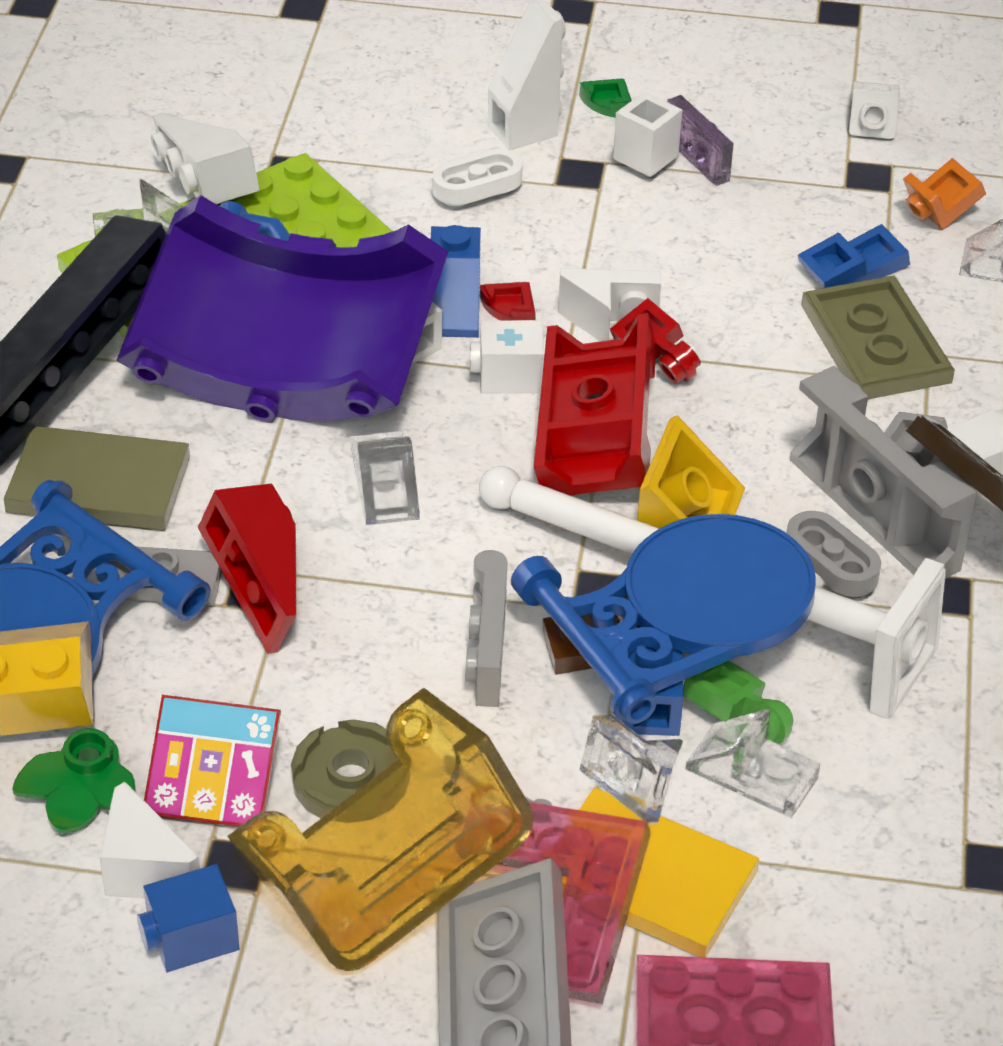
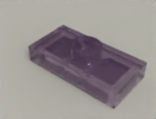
(704, 143)

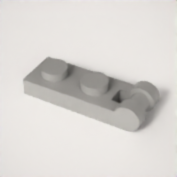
(487, 626)

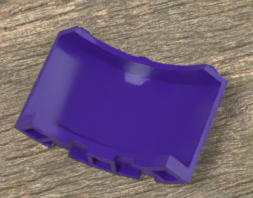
(281, 321)

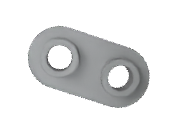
(836, 553)

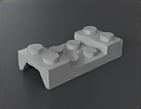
(878, 484)

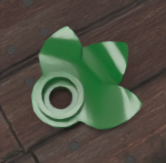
(74, 779)

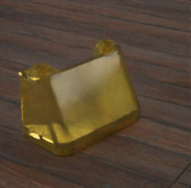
(398, 841)

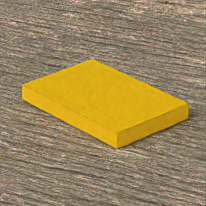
(685, 880)

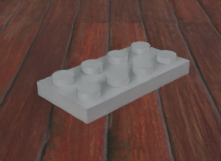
(505, 961)

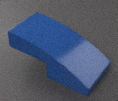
(861, 259)

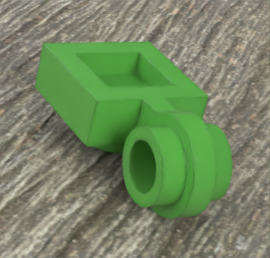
(732, 692)

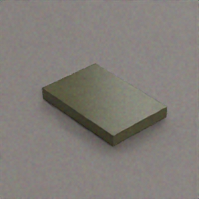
(877, 337)
(110, 475)

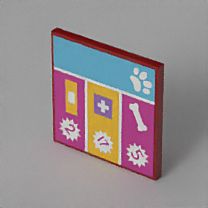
(211, 760)

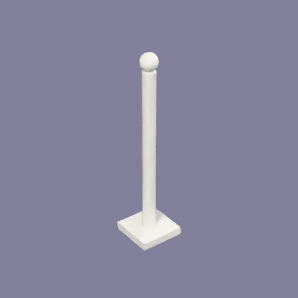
(902, 637)

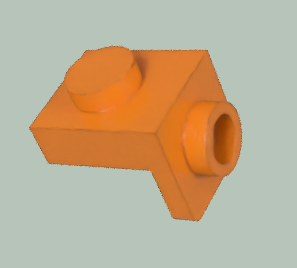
(943, 194)

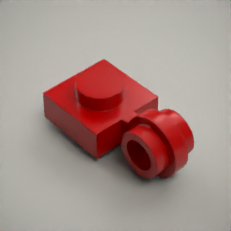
(678, 360)

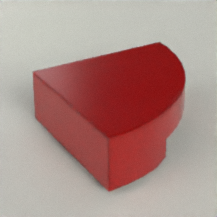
(508, 301)

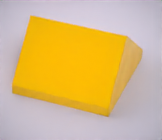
(686, 480)

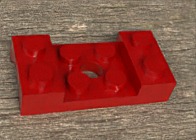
(600, 440)

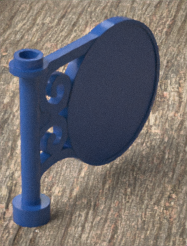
(693, 587)
(46, 596)

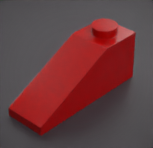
(256, 551)

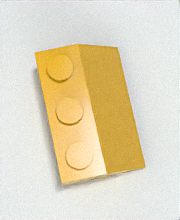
(45, 678)

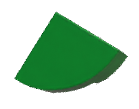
(605, 95)

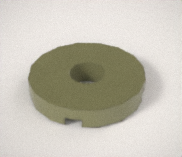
(324, 752)

